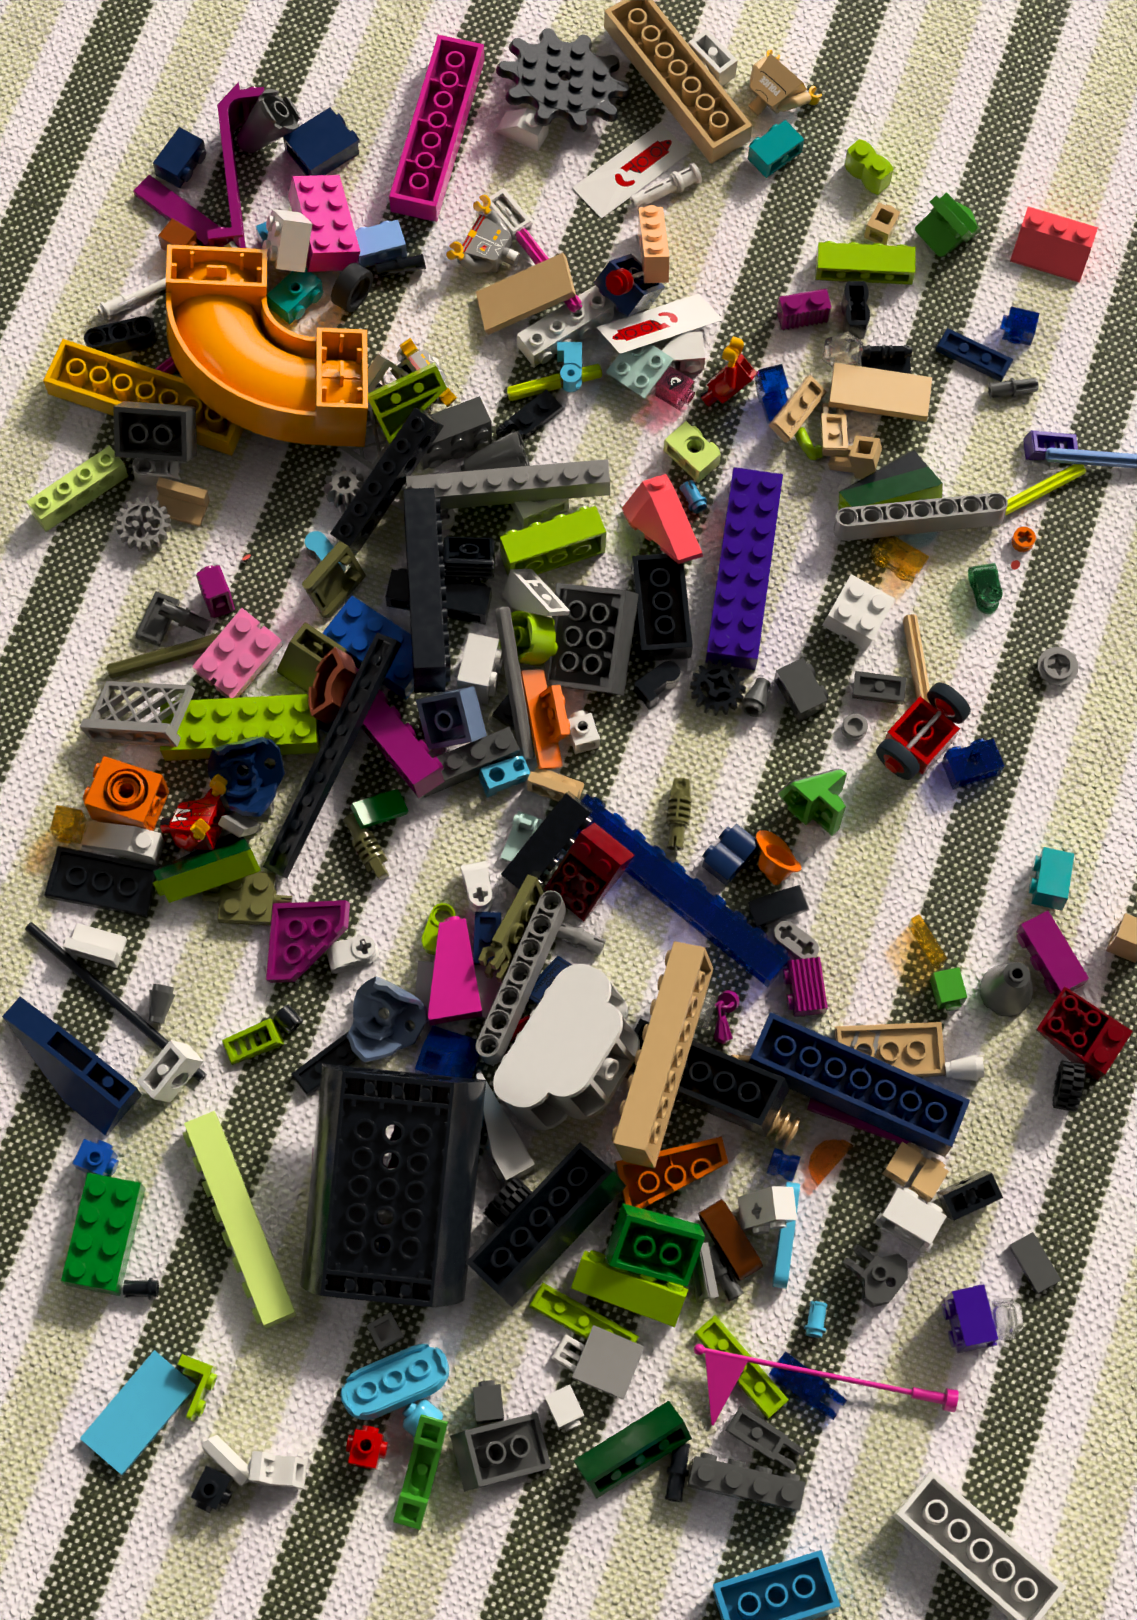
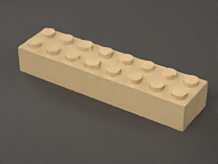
(678, 77)
(663, 1054)

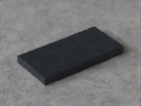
(102, 882)

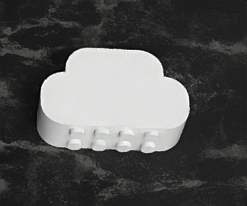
(568, 1051)

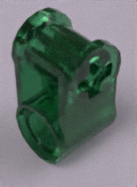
(985, 587)

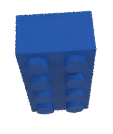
(355, 630)

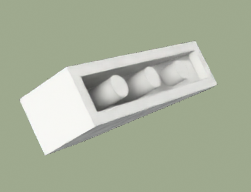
(507, 1149)

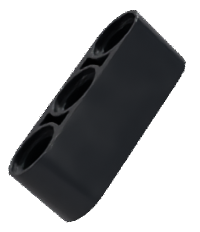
(129, 328)

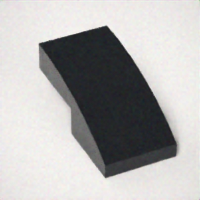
(778, 905)

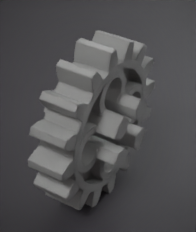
(154, 516)

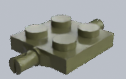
(247, 899)

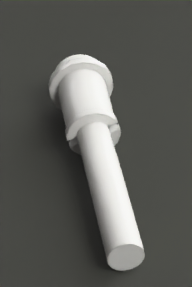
(112, 307)

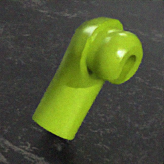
(806, 445)

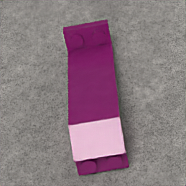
(232, 114)

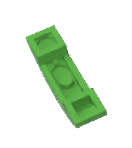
(421, 1472)

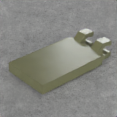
(511, 929)

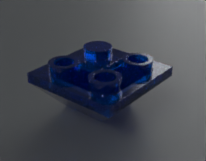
(447, 1054)

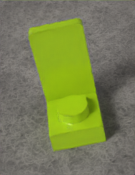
(193, 1369)

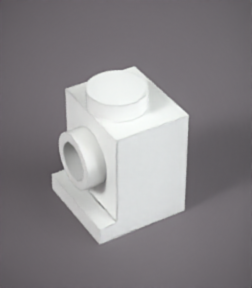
(583, 740)

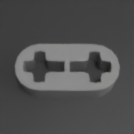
(799, 937)

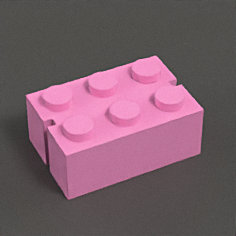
(237, 655)

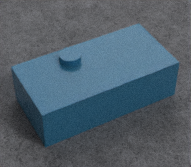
(780, 1592)

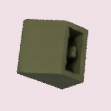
(304, 655)

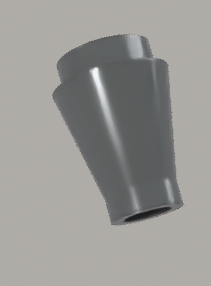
(756, 699)
(159, 1002)

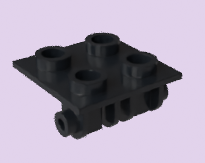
(887, 358)

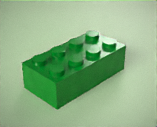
(103, 1234)

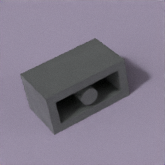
(801, 689)

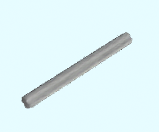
(514, 682)

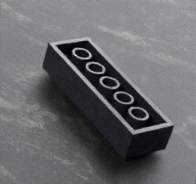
(728, 1087)
(546, 1224)

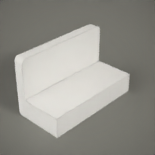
(95, 945)

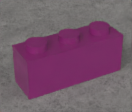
(1051, 954)

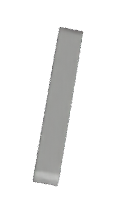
(934, 514)
(521, 989)

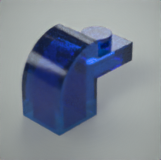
(771, 390)

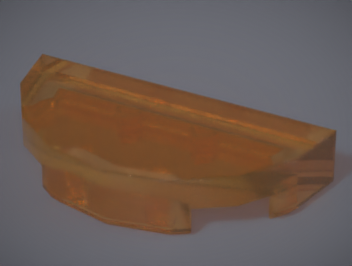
(826, 1157)

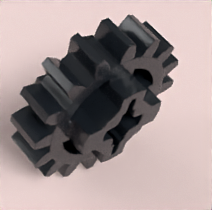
(725, 692)

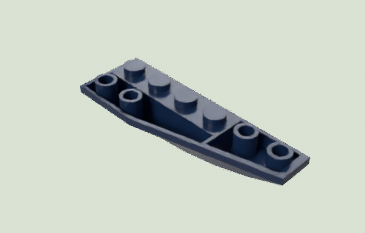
(73, 1070)

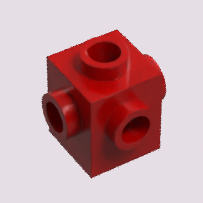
(370, 1458)

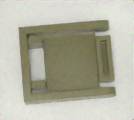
(329, 584)

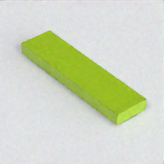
(573, 1314)
(753, 1379)

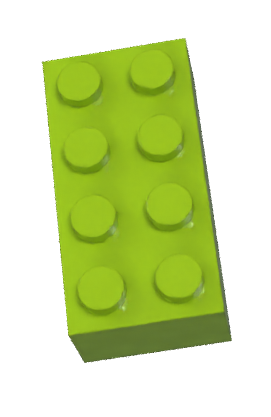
(554, 542)

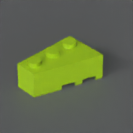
(398, 399)

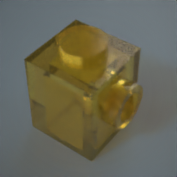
(68, 825)

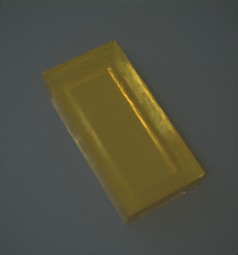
(927, 941)

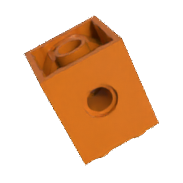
(125, 794)

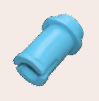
(816, 1319)

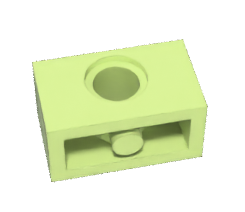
(697, 464)

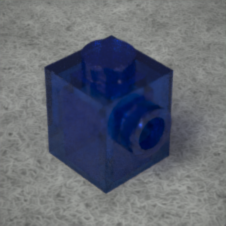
(1019, 326)

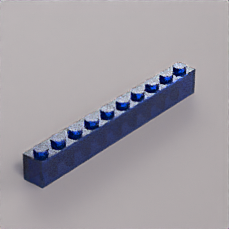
(692, 901)

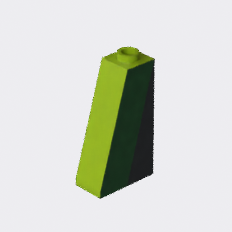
(899, 481)
(206, 869)

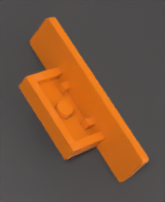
(546, 717)

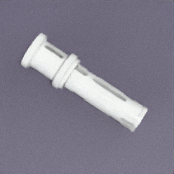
(676, 182)

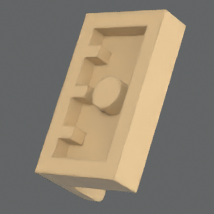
(552, 784)

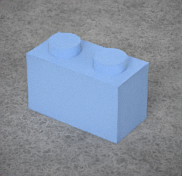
(380, 243)

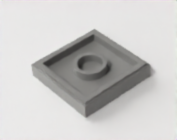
(608, 1362)

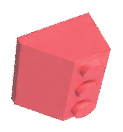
(1053, 244)

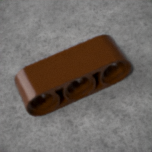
(730, 1239)

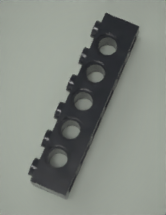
(387, 479)

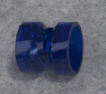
(783, 1164)

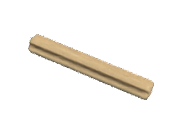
(916, 656)

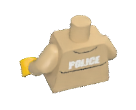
(777, 87)

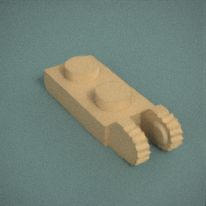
(833, 432)

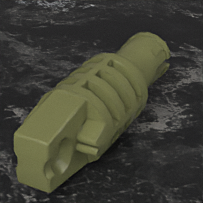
(678, 812)
(367, 848)

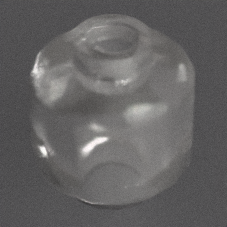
(1006, 1317)

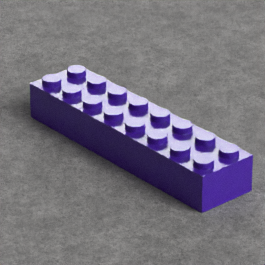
(744, 568)

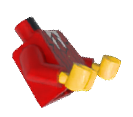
(732, 377)
(197, 821)

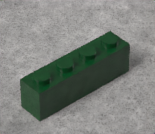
(632, 1449)

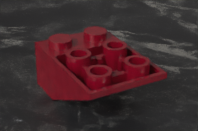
(589, 870)
(1083, 1033)

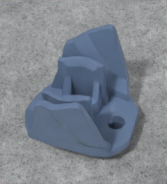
(381, 1033)

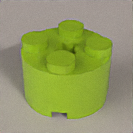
(533, 637)

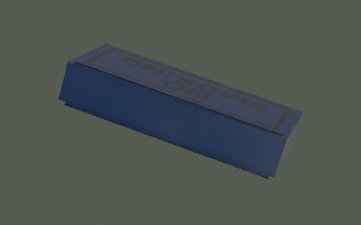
(546, 978)

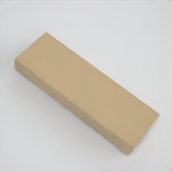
(797, 408)

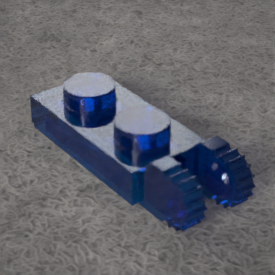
(806, 1387)

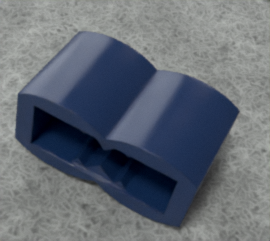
(730, 853)

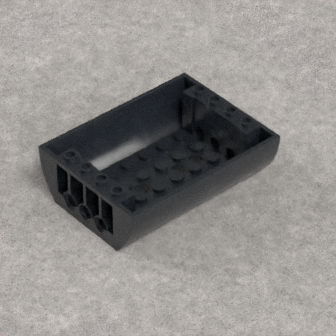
(426, 1192)

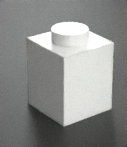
(564, 1408)

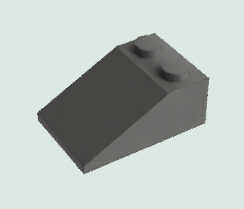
(500, 1451)

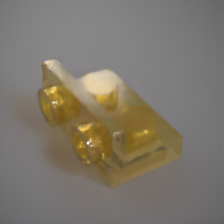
(899, 558)

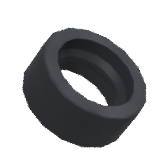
(351, 287)

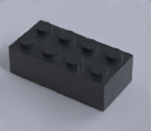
(661, 608)

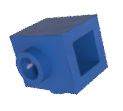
(96, 1158)

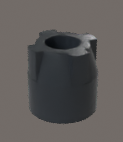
(288, 1019)

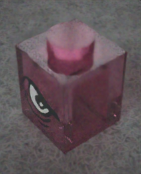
(675, 388)

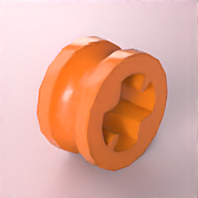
(1026, 545)

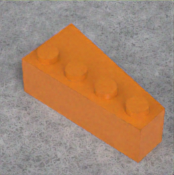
(673, 1170)

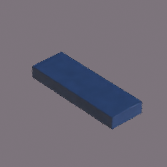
(974, 355)

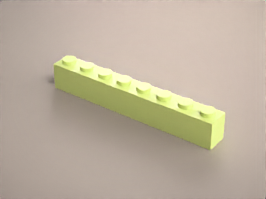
(240, 1220)

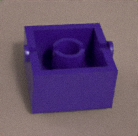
(970, 1319)

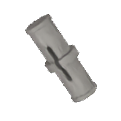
(581, 938)

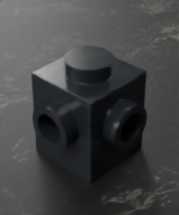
(212, 1490)

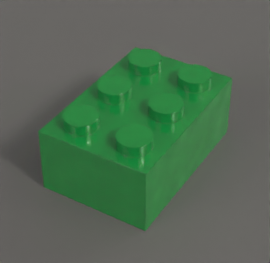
(654, 1245)

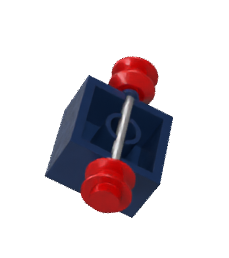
(625, 286)

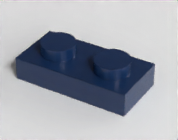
(484, 930)

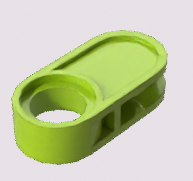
(430, 934)

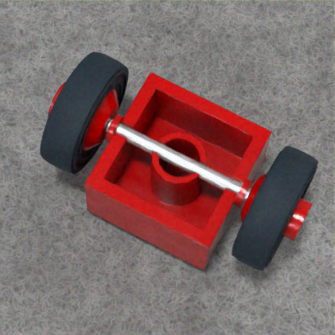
(923, 732)

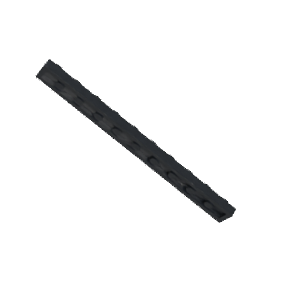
(332, 755)

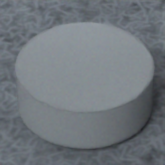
(854, 727)

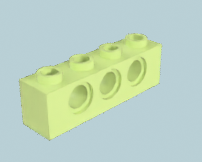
(77, 488)

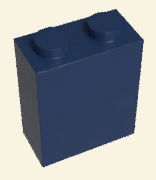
(322, 144)

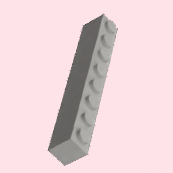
(517, 484)

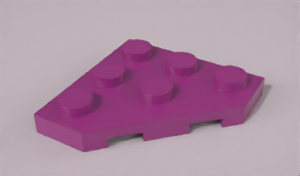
(301, 935)

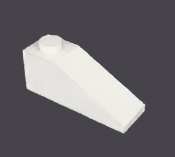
(530, 594)
(124, 841)

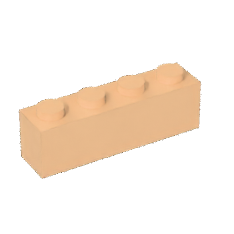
(653, 244)

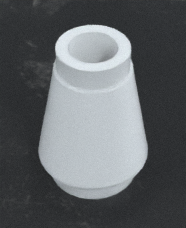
(965, 1068)

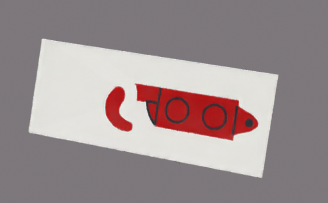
(631, 170)
(659, 323)

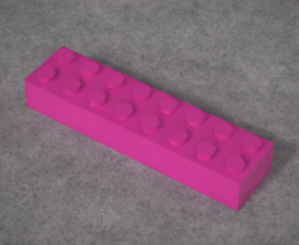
(437, 128)

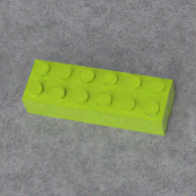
(230, 720)

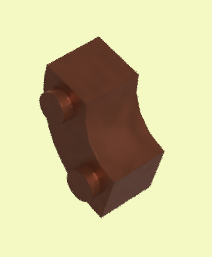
(331, 685)

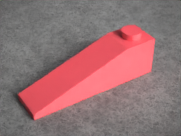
(660, 516)

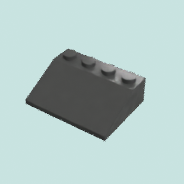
(592, 639)

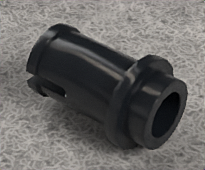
(141, 1288)

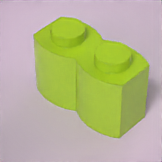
(868, 166)

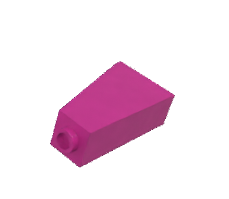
(454, 979)

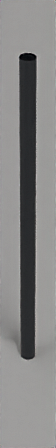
(102, 990)

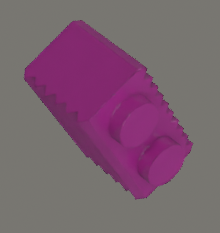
(803, 309)
(215, 591)
(806, 987)

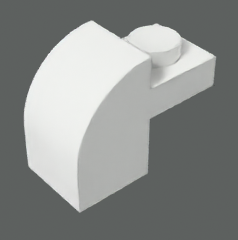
(277, 1470)

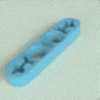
(785, 1246)

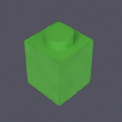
(948, 989)

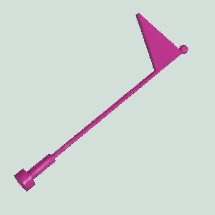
(725, 1369)

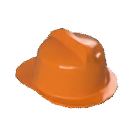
(775, 857)

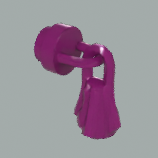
(727, 1002)

